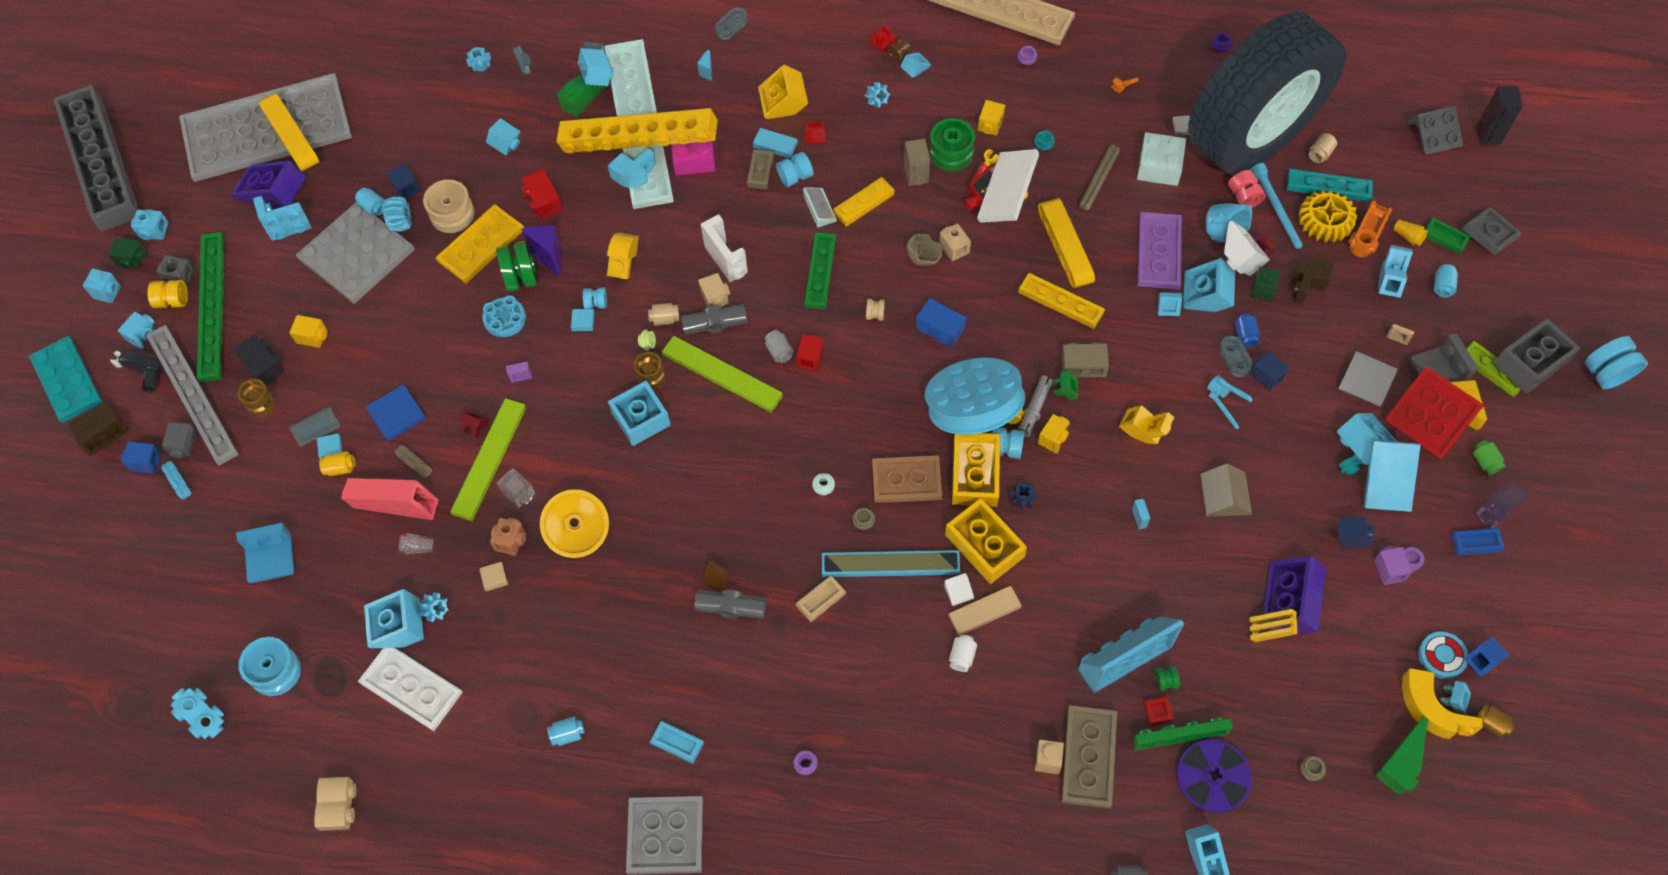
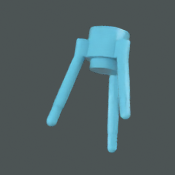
(1221, 387)

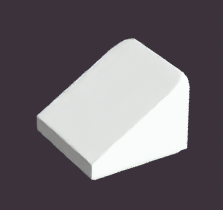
(958, 589)

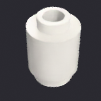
(962, 653)

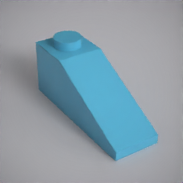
(1207, 851)

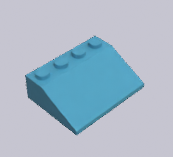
(1129, 652)

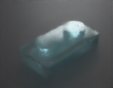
(314, 426)

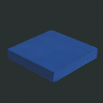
(395, 412)

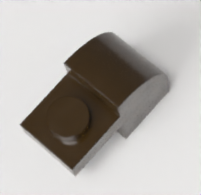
(1311, 274)

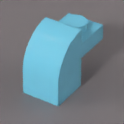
(630, 172)
(1393, 271)

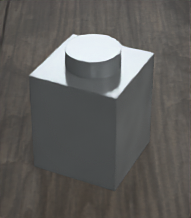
(180, 440)

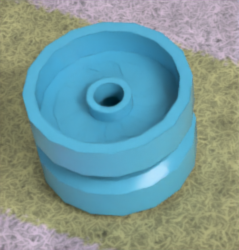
(1616, 362)
(269, 666)

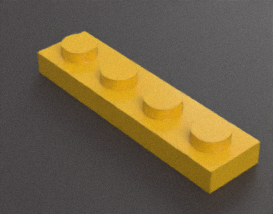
(1061, 300)

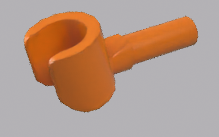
(1120, 85)

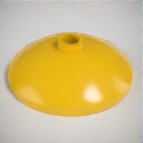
(579, 539)

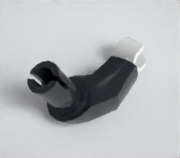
(141, 363)

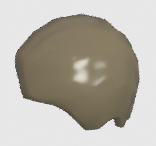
(923, 250)

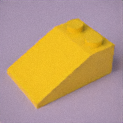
(976, 469)

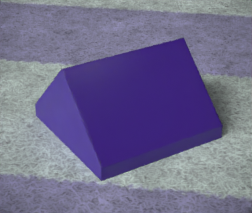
(544, 246)

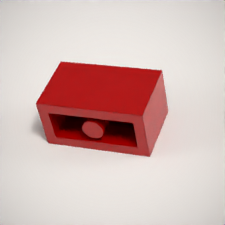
(541, 193)

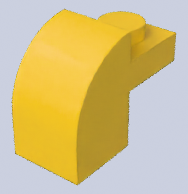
(620, 252)
(1144, 426)

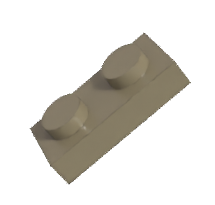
(760, 169)

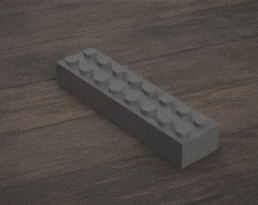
(96, 158)

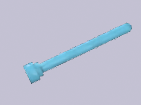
(1260, 172)

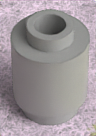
(778, 346)

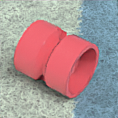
(1246, 189)

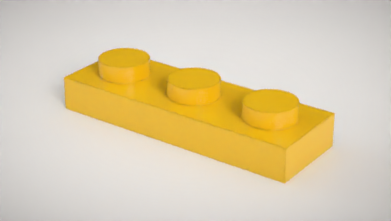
(863, 201)

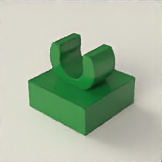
(1068, 386)

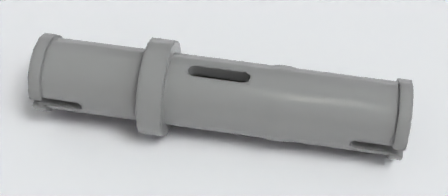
(1031, 413)

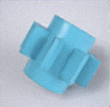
(478, 59)
(873, 98)
(427, 609)

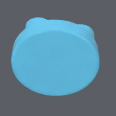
(504, 316)

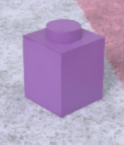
(1392, 565)

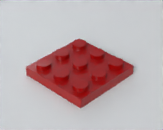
(1434, 412)

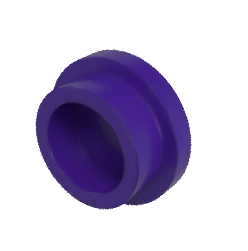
(1221, 42)

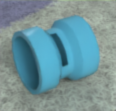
(595, 298)

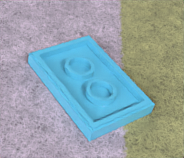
(1391, 475)

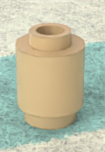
(1322, 148)
(663, 314)

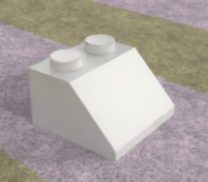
(1243, 251)

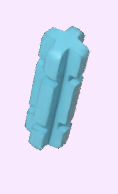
(176, 480)

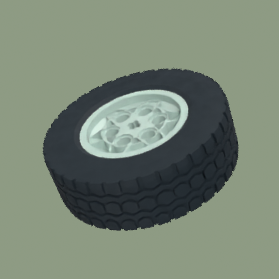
(1266, 92)

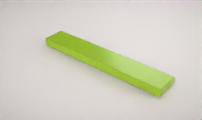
(722, 374)
(488, 460)

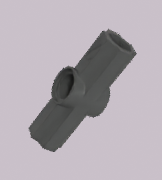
(714, 319)
(730, 604)

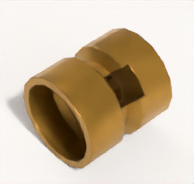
(650, 369)
(256, 398)

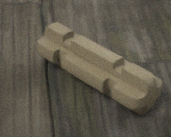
(413, 461)

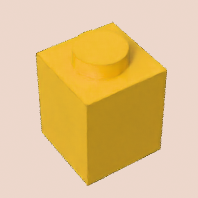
(991, 117)
(308, 331)

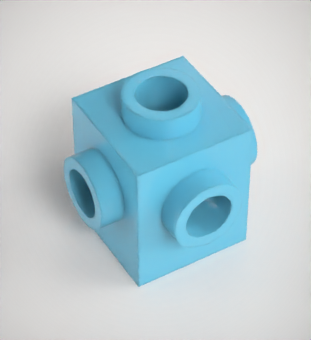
(149, 224)

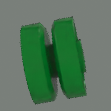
(952, 144)
(517, 266)

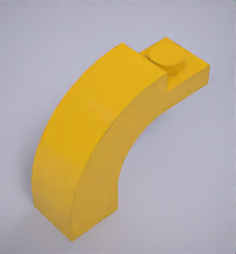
(1422, 702)

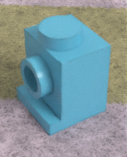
(136, 329)

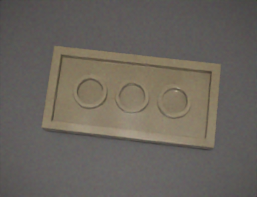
(1089, 757)

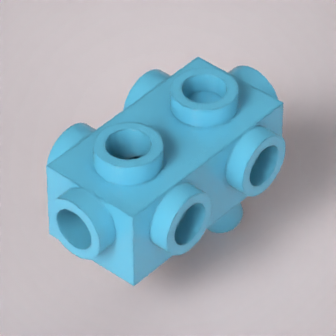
(192, 707)

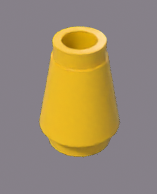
(1411, 232)

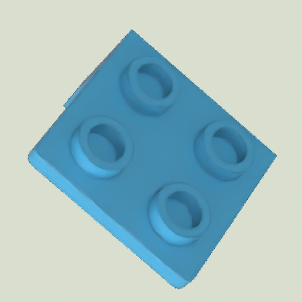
(267, 552)

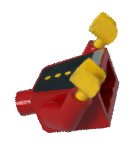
(980, 182)

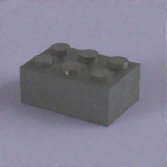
(1536, 356)

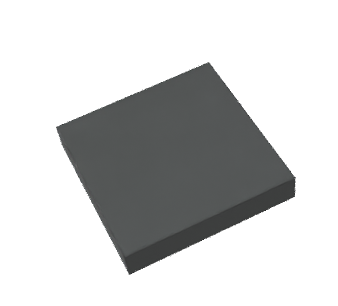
(1492, 231)

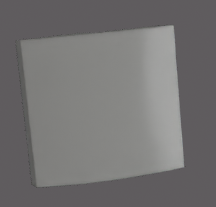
(1367, 379)

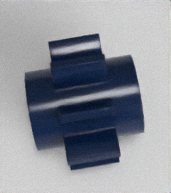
(1023, 501)

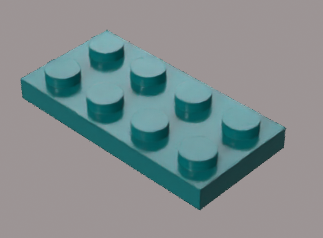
(65, 379)

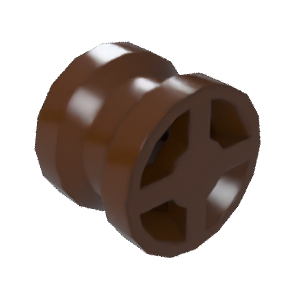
(898, 49)

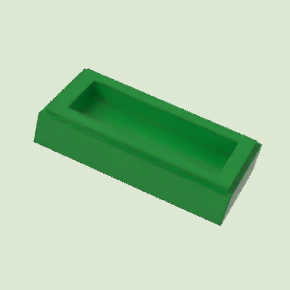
(1447, 236)

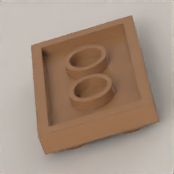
(906, 479)

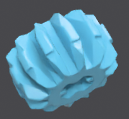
(397, 214)

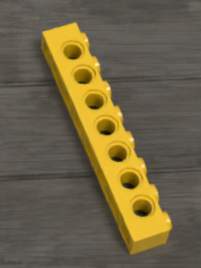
(637, 130)

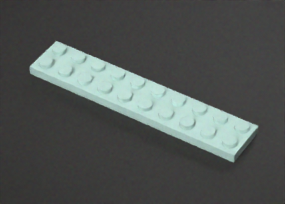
(635, 96)

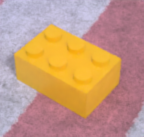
(985, 541)

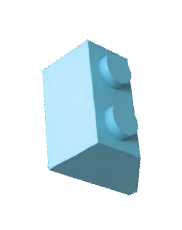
(1209, 287)
(1360, 432)
(393, 621)

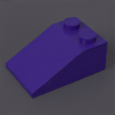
(273, 181)

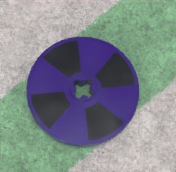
(1231, 767)

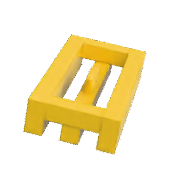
(1256, 626)

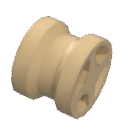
(875, 309)

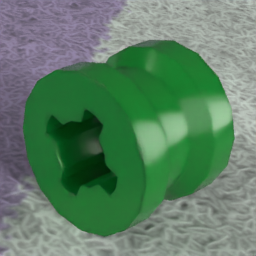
(1166, 678)

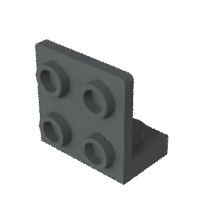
(1438, 129)
(1448, 360)

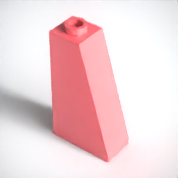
(390, 497)

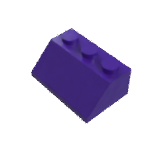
(1296, 586)

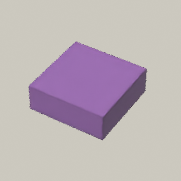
(519, 372)

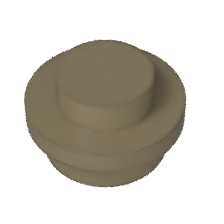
(863, 519)
(1313, 768)

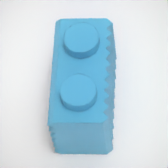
(595, 67)

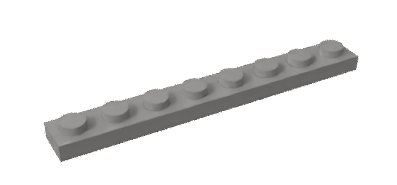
(192, 395)

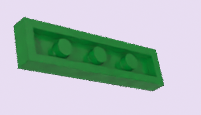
(820, 271)
(1190, 732)

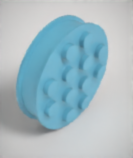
(975, 396)

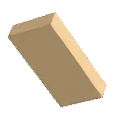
(820, 598)

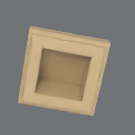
(1400, 334)

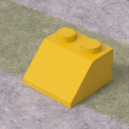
(783, 93)

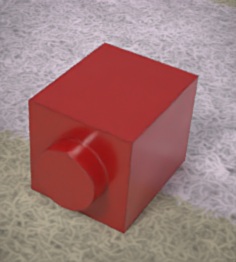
(810, 352)

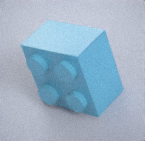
(639, 413)

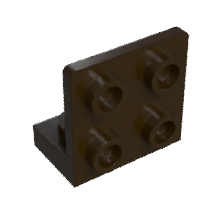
(97, 428)

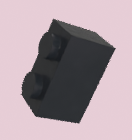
(258, 360)

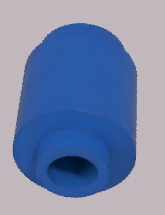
(1247, 330)

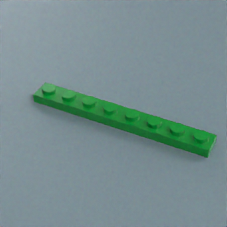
(211, 307)

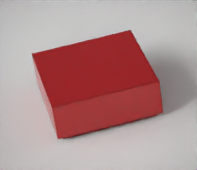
(1158, 711)

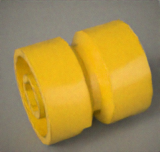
(165, 294)

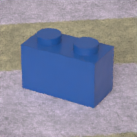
(940, 322)

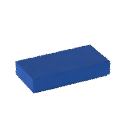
(1477, 541)

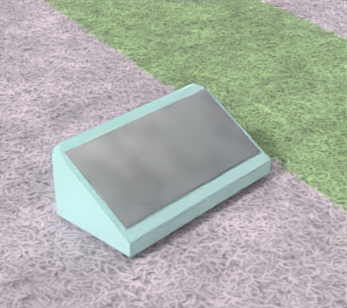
(819, 206)

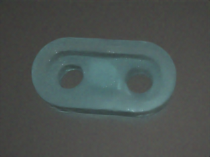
(731, 23)
(1236, 358)

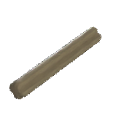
(1099, 177)

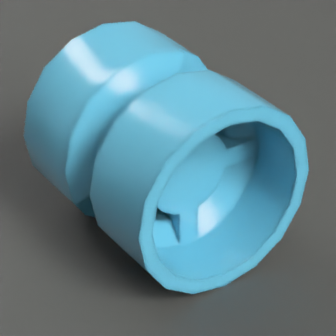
(794, 169)
(1010, 442)

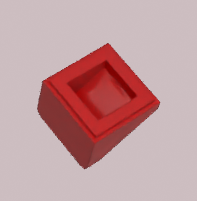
(815, 132)

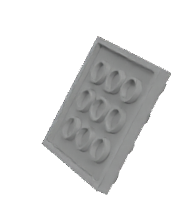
(355, 252)

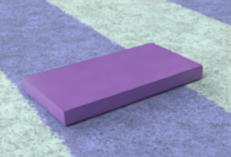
(1159, 250)

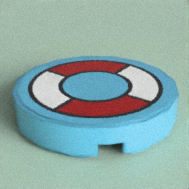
(1443, 655)

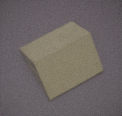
(1225, 492)

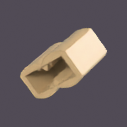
(334, 803)

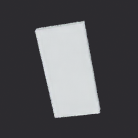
(1008, 186)
(410, 687)

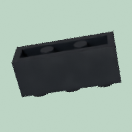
(1499, 115)

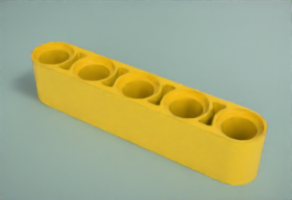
(288, 132)
(1066, 243)

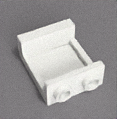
(731, 263)

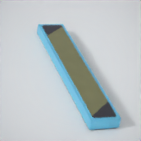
(890, 563)

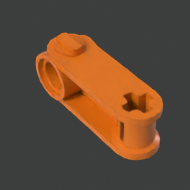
(1366, 238)

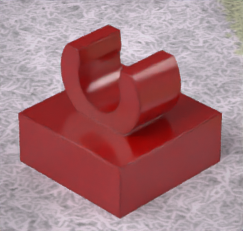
(882, 39)

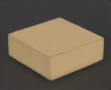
(493, 576)

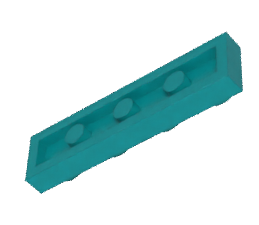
(1312, 182)

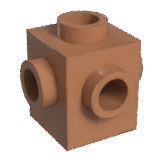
(508, 536)

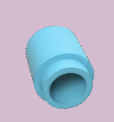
(370, 201)
(1446, 281)
(565, 731)

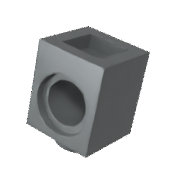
(175, 269)

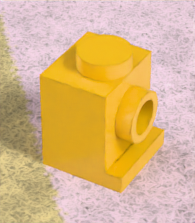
(1054, 433)

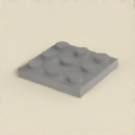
(665, 835)

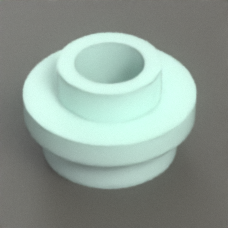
(823, 490)

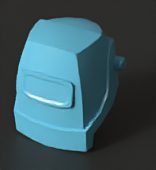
(1221, 214)

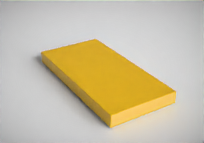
(479, 242)

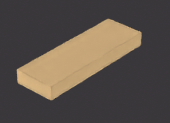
(984, 610)

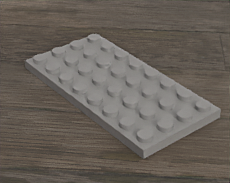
(241, 135)

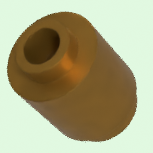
(1496, 720)

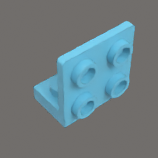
(281, 221)

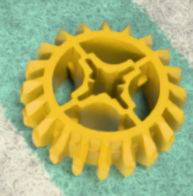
(1327, 216)

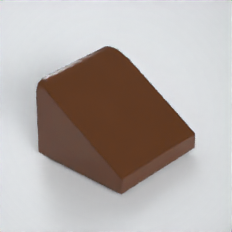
(716, 576)

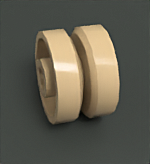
(449, 206)

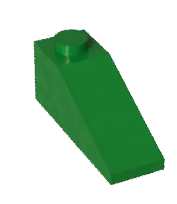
(577, 95)
(1406, 761)

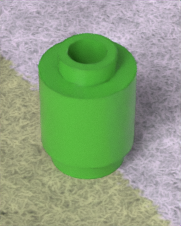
(1489, 457)

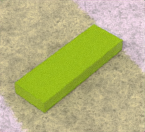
(1485, 364)

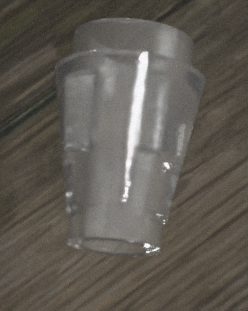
(415, 544)

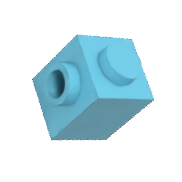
(503, 137)
(101, 285)

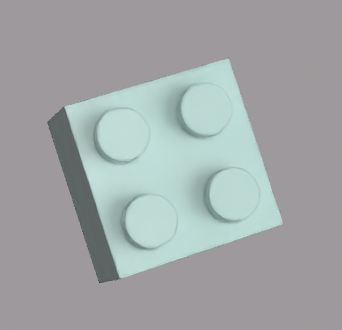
(1161, 159)

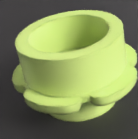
(647, 339)

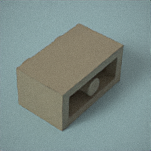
(916, 162)
(1085, 359)

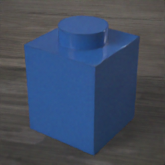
(141, 457)
(1486, 656)

